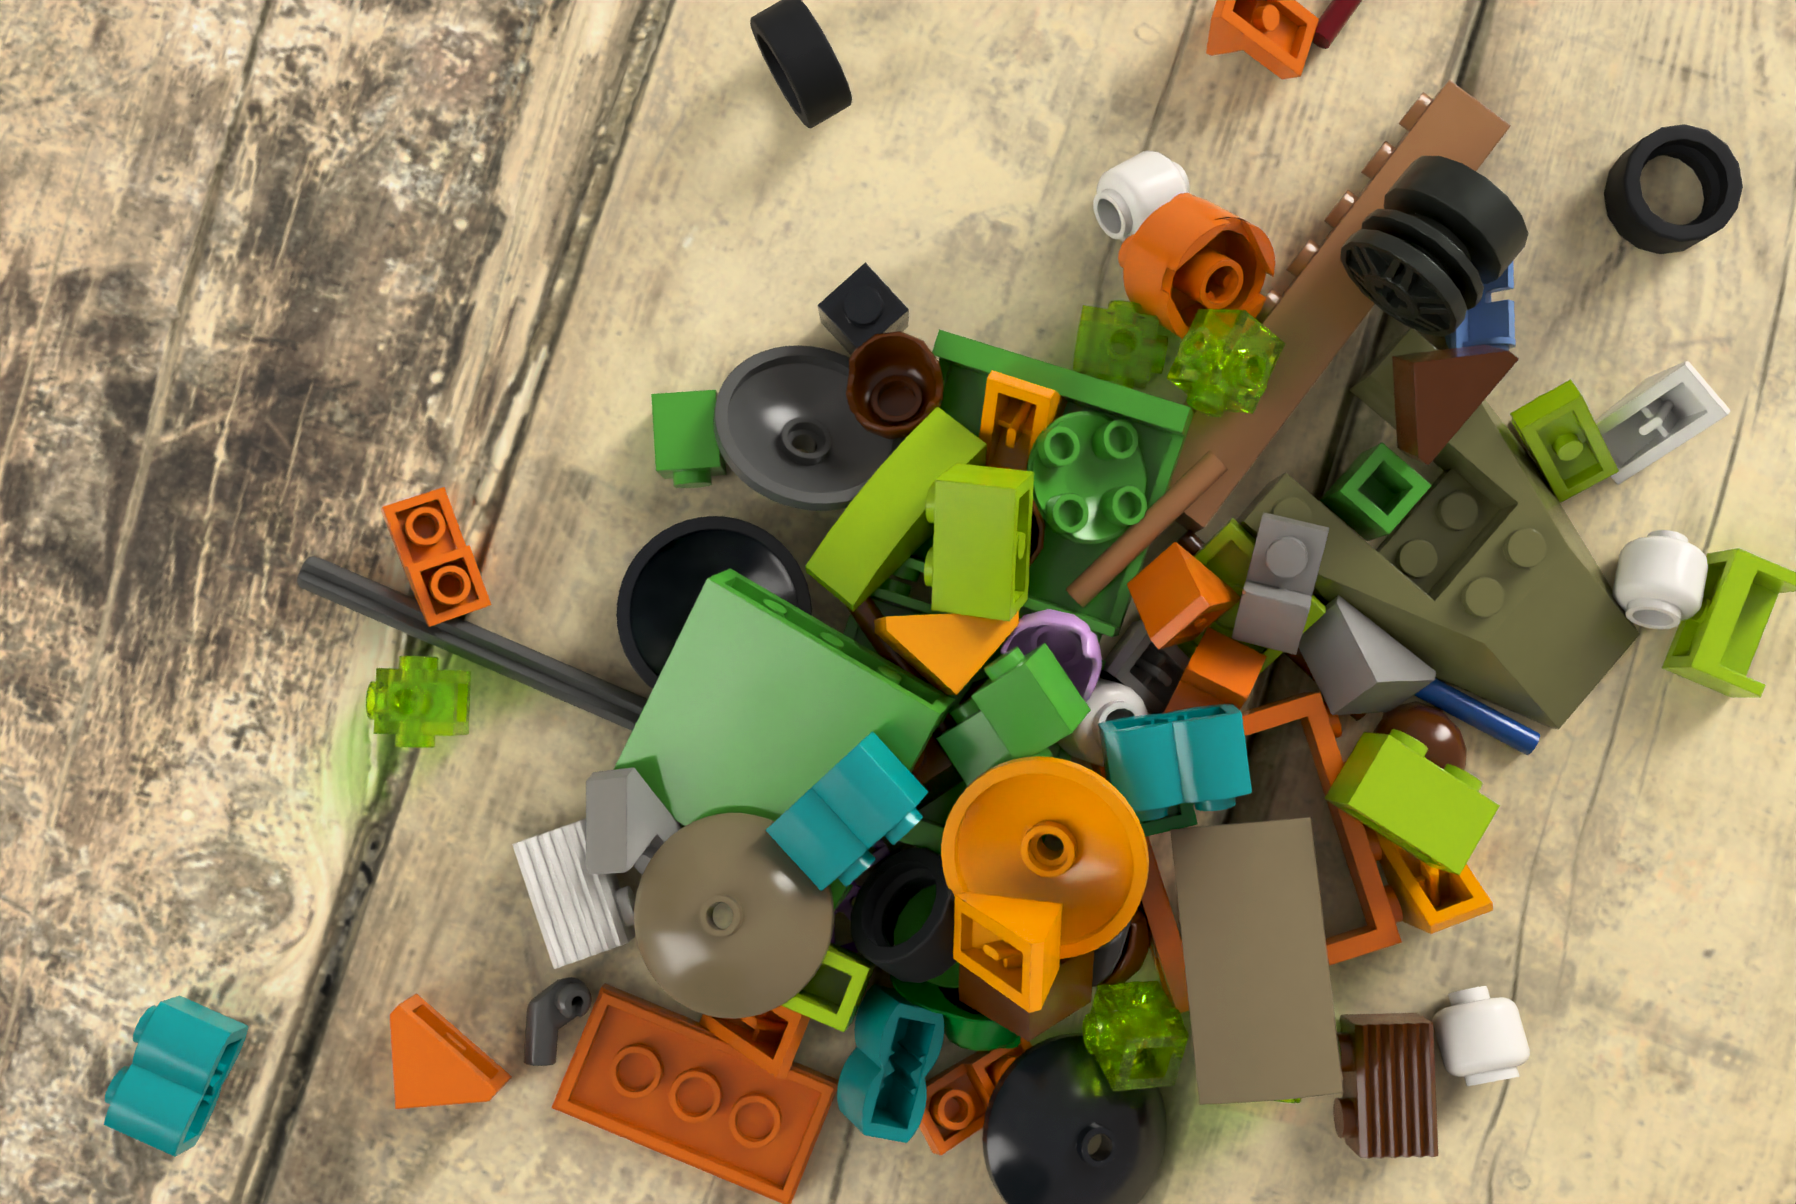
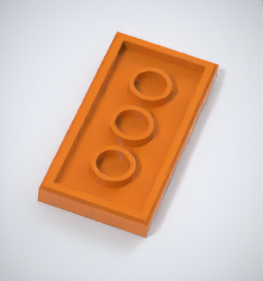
(693, 1096)

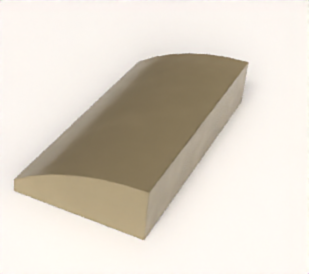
(1256, 961)

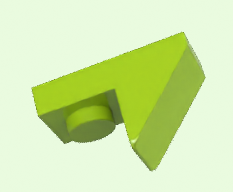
(1564, 441)

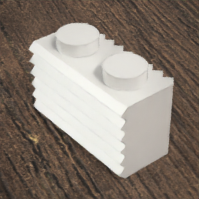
(574, 909)

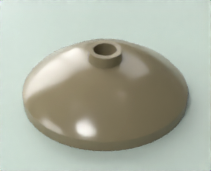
(776, 929)

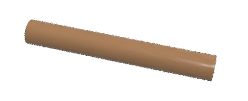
(1142, 534)

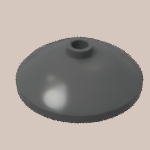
(789, 403)

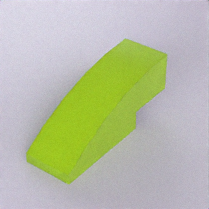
(889, 512)

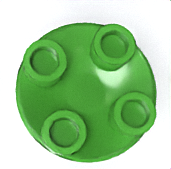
(1088, 477)

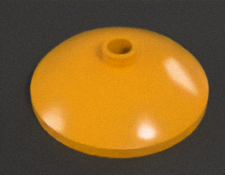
(998, 849)

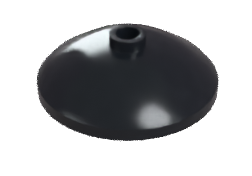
(672, 571)
(1049, 1112)

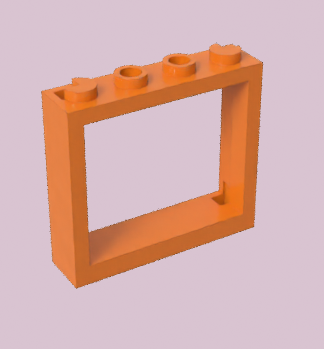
(1357, 841)

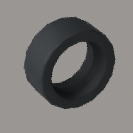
(801, 61)
(1711, 163)
(882, 901)

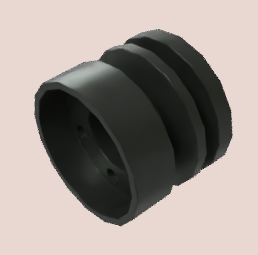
(1434, 245)

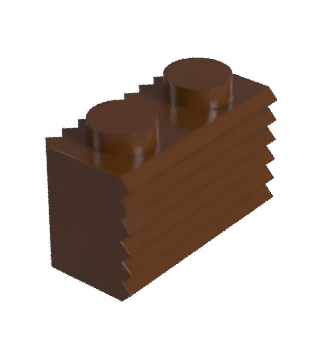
(1387, 1085)

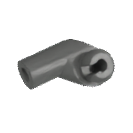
(549, 1013)

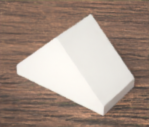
(1658, 418)

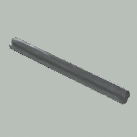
(472, 643)

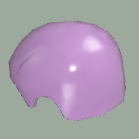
(1068, 640)

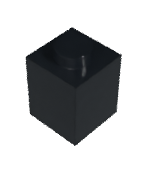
(862, 309)

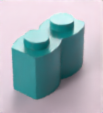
(1177, 759)
(848, 812)
(174, 1074)
(885, 1074)

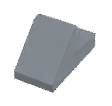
(1280, 583)
(623, 822)

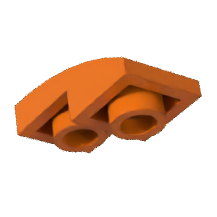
(435, 556)
(961, 1096)

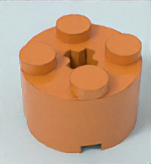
(1195, 259)

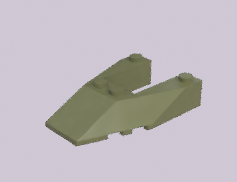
(1478, 572)

